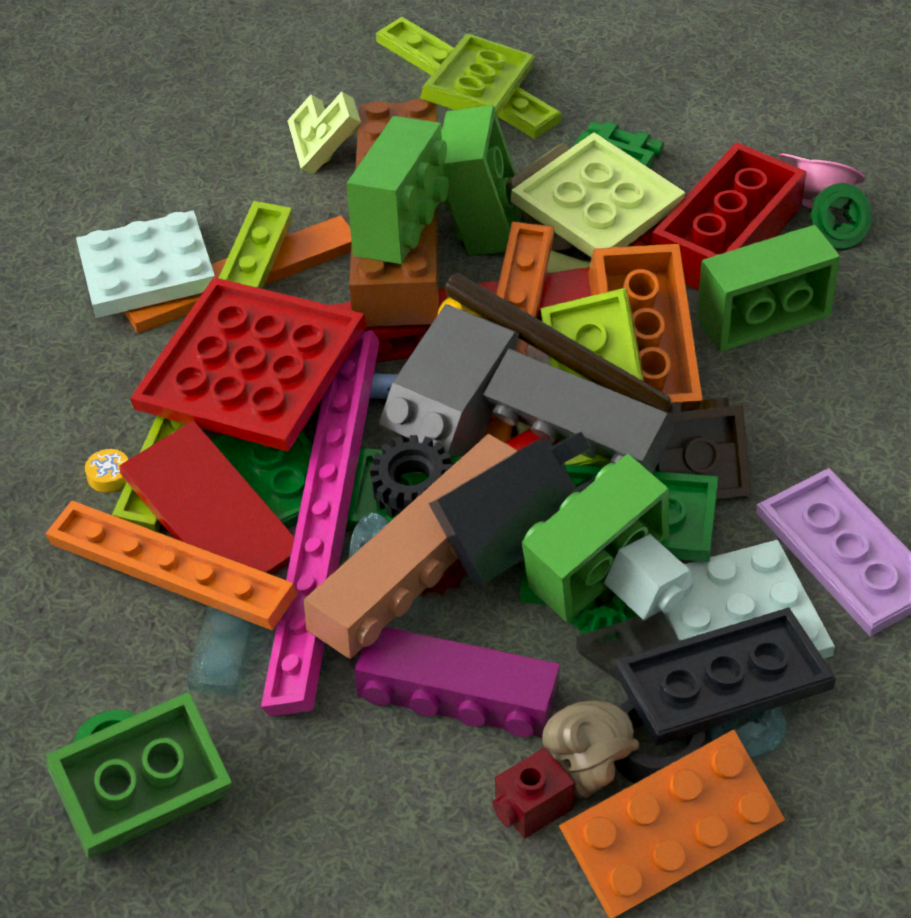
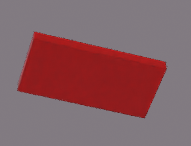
(207, 501)

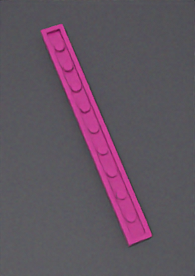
(320, 528)

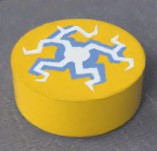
(104, 472)

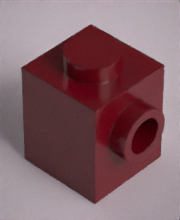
(533, 793)

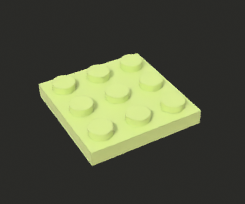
(597, 196)

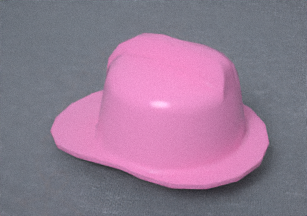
(822, 174)

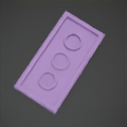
(844, 548)

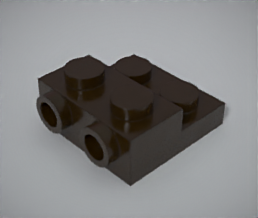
(710, 444)

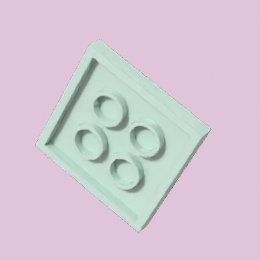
(145, 263)
(741, 588)

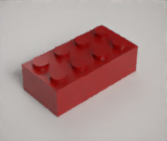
(731, 207)

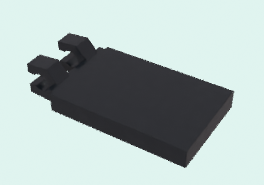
(499, 506)

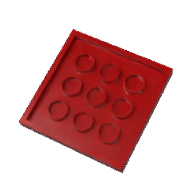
(249, 363)

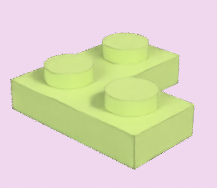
(322, 131)

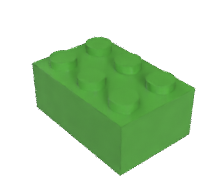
(478, 177)
(397, 189)
(767, 287)
(578, 544)
(138, 775)

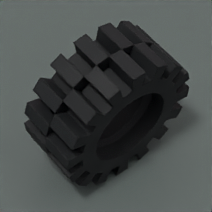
(401, 460)

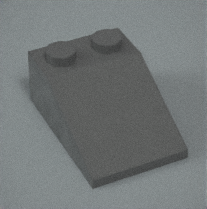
(445, 381)

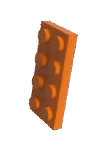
(671, 824)

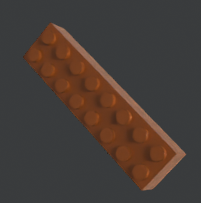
(387, 290)

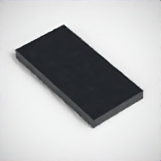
(723, 675)

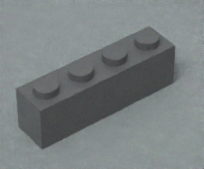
(565, 404)

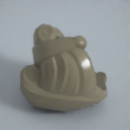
(587, 741)

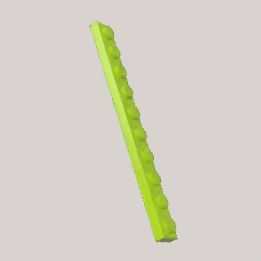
(248, 265)

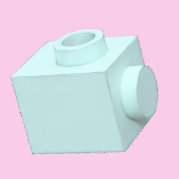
(647, 577)

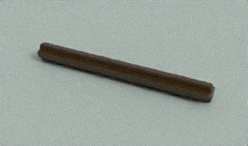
(553, 342)

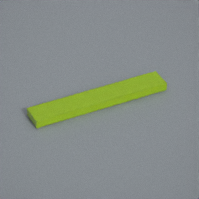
(429, 52)

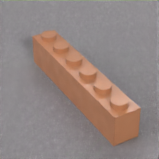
(393, 565)

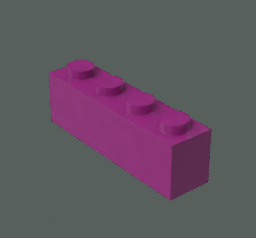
(458, 681)

